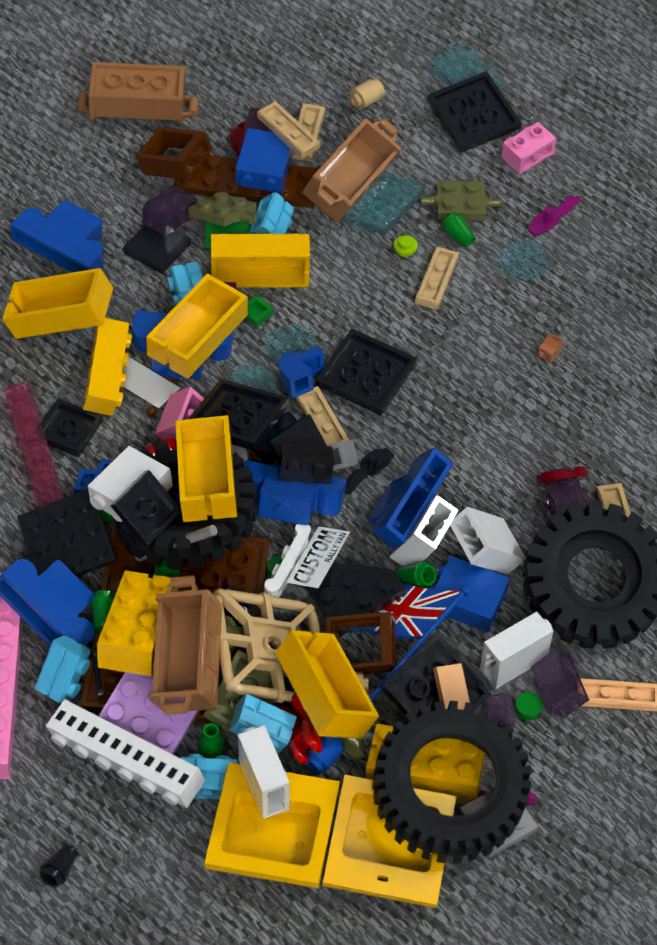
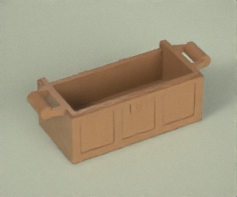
(137, 92)
(353, 168)
(186, 649)

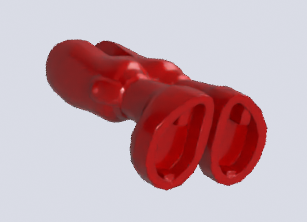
(303, 733)

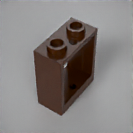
(193, 145)
(387, 626)

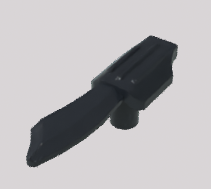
(370, 465)

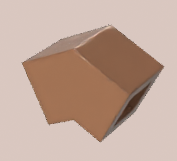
(550, 348)

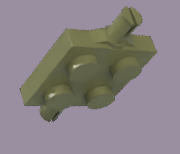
(462, 197)
(224, 209)

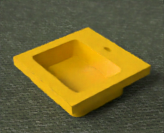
(276, 848)
(366, 852)

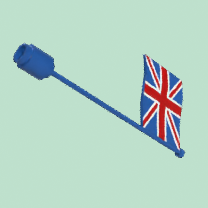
(416, 618)

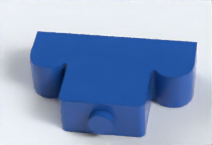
(64, 237)
(146, 321)
(408, 498)
(294, 500)
(48, 601)

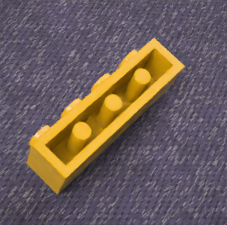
(106, 367)

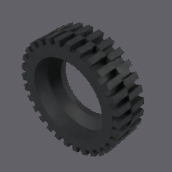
(443, 833)

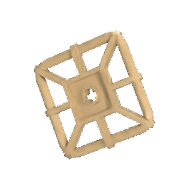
(256, 636)

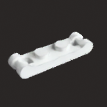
(290, 557)

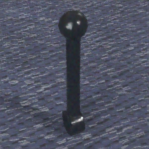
(93, 654)

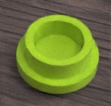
(405, 245)

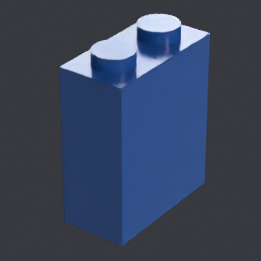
(263, 161)
(486, 594)

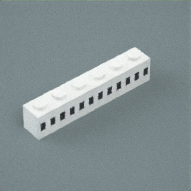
(125, 753)

